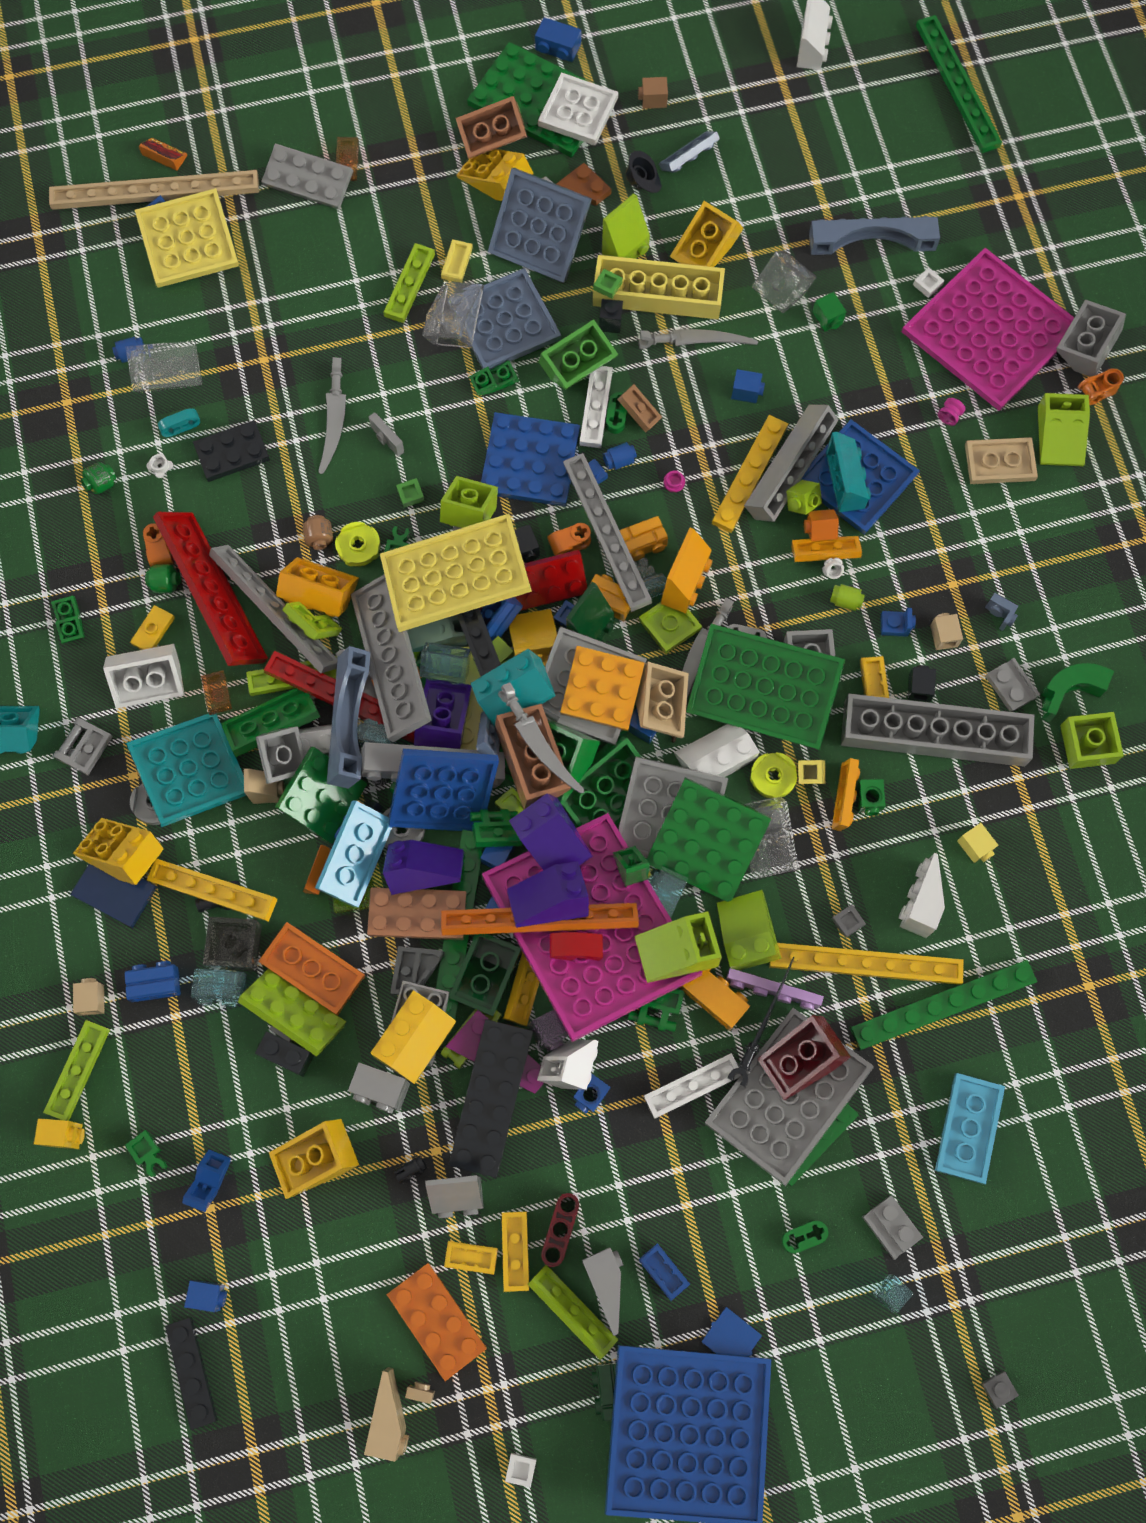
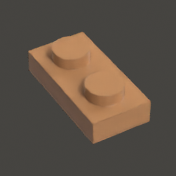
(639, 408)

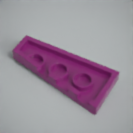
(467, 1043)

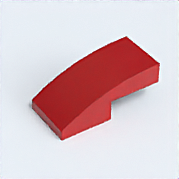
(576, 945)

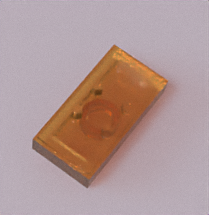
(348, 153)
(216, 692)

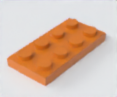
(312, 968)
(436, 1321)

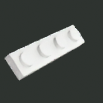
(596, 407)
(691, 1086)

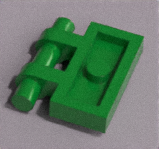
(494, 833)
(668, 1004)

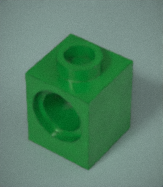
(873, 787)

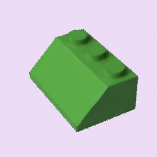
(577, 355)

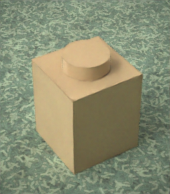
(946, 631)
(88, 997)

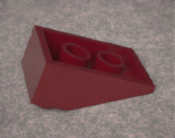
(803, 1056)

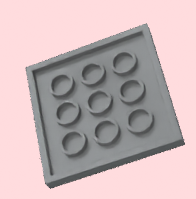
(558, 671)
(651, 796)

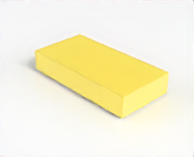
(456, 261)

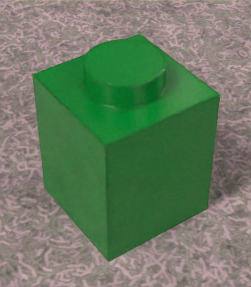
(829, 312)

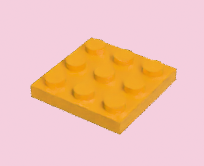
(602, 688)

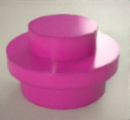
(674, 481)

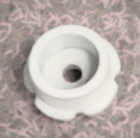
(837, 571)

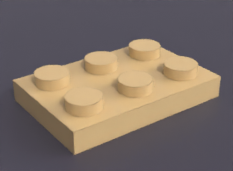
(1001, 460)

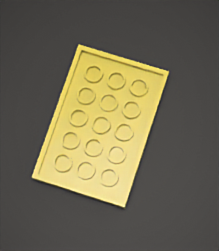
(454, 572)

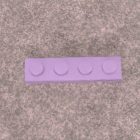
(764, 986)

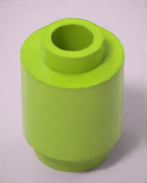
(847, 597)

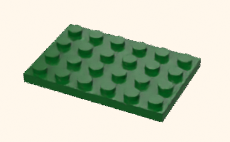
(531, 83)
(765, 686)

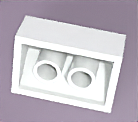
(814, 35)
(144, 676)
(719, 752)

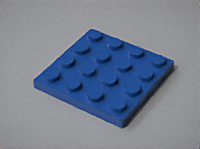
(528, 458)
(885, 476)
(441, 789)

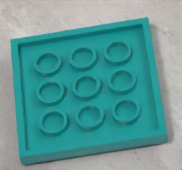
(187, 768)

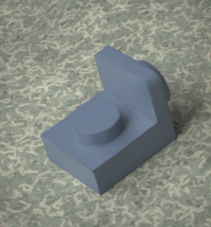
(1002, 608)

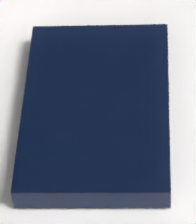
(113, 897)

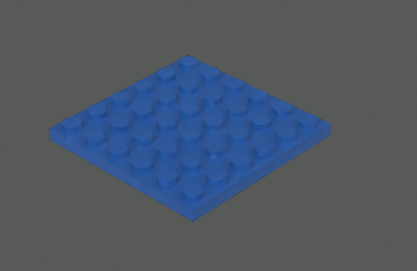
(688, 1436)

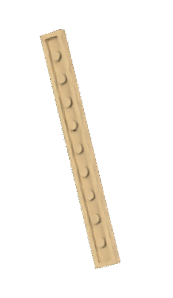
(149, 189)

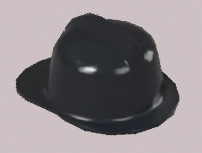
(642, 172)

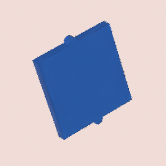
(731, 1335)

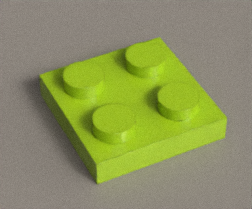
(669, 626)

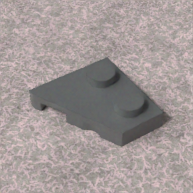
(414, 966)

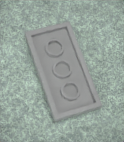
(307, 176)

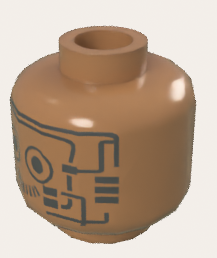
(317, 532)

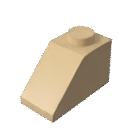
(258, 789)

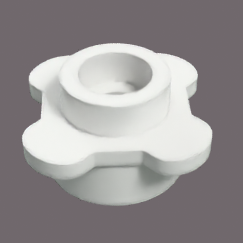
(156, 460)

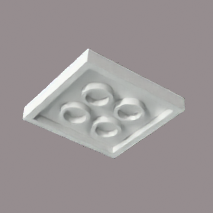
(578, 109)

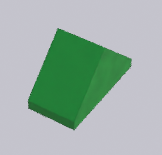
(631, 865)

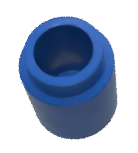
(120, 347)
(619, 456)

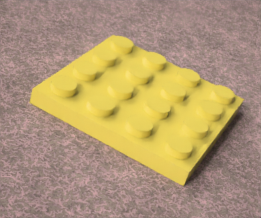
(186, 238)

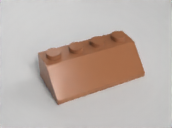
(528, 772)

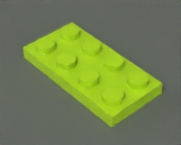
(292, 1012)

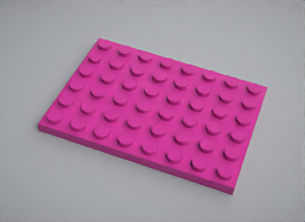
(585, 990)

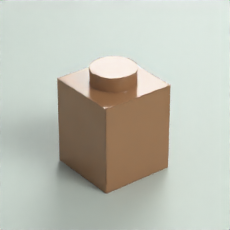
(653, 92)

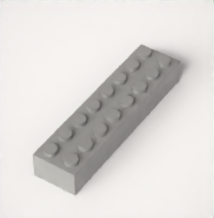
(937, 730)

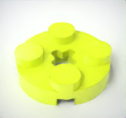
(358, 556)
(773, 762)

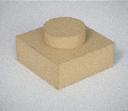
(420, 1392)

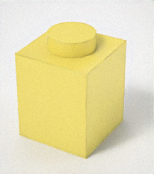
(811, 771)
(978, 843)

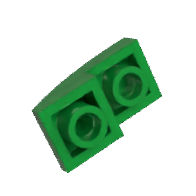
(492, 380)
(68, 619)

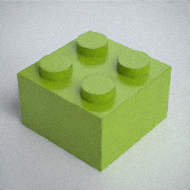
(468, 502)
(1091, 740)

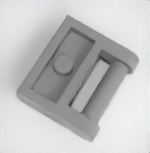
(88, 749)

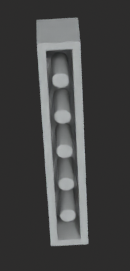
(791, 462)
(383, 760)

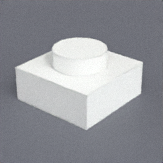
(928, 282)
(520, 1470)

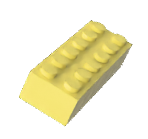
(664, 286)

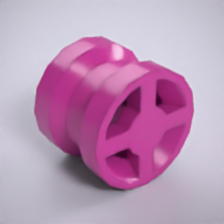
(951, 411)

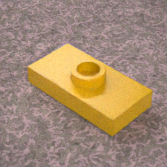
(152, 628)
(874, 676)
(471, 1257)

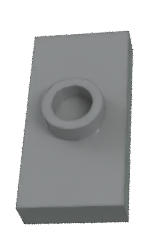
(386, 435)

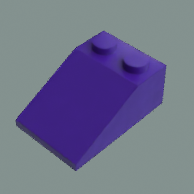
(448, 712)
(550, 833)
(421, 865)
(550, 896)

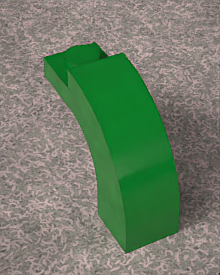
(1078, 677)

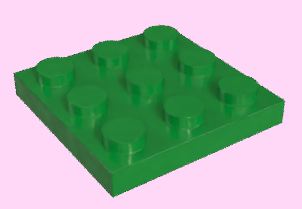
(313, 801)

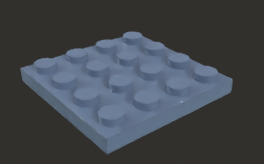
(539, 225)
(511, 321)

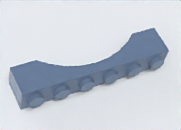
(914, 232)
(344, 752)

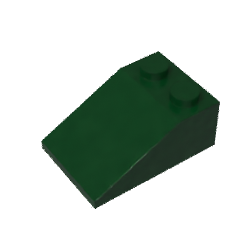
(591, 615)
(486, 973)

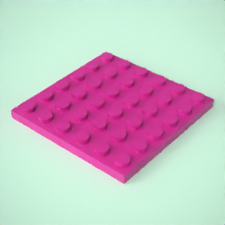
(990, 328)

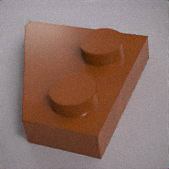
(587, 183)

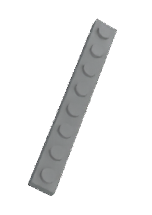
(607, 532)
(272, 607)

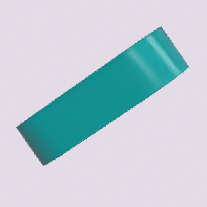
(178, 422)

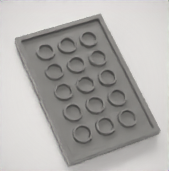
(780, 1131)

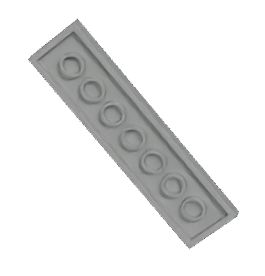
(391, 662)

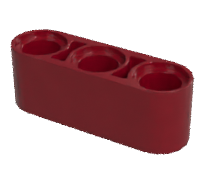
(554, 1241)

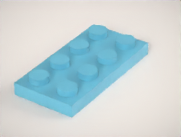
(354, 854)
(970, 1128)

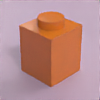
(822, 525)

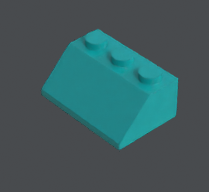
(847, 473)
(527, 677)
(18, 728)

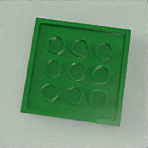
(708, 839)

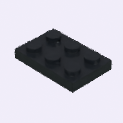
(231, 451)

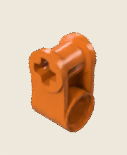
(1098, 386)
(567, 539)
(156, 548)

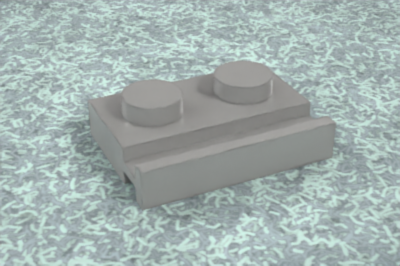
(1012, 685)
(892, 1227)

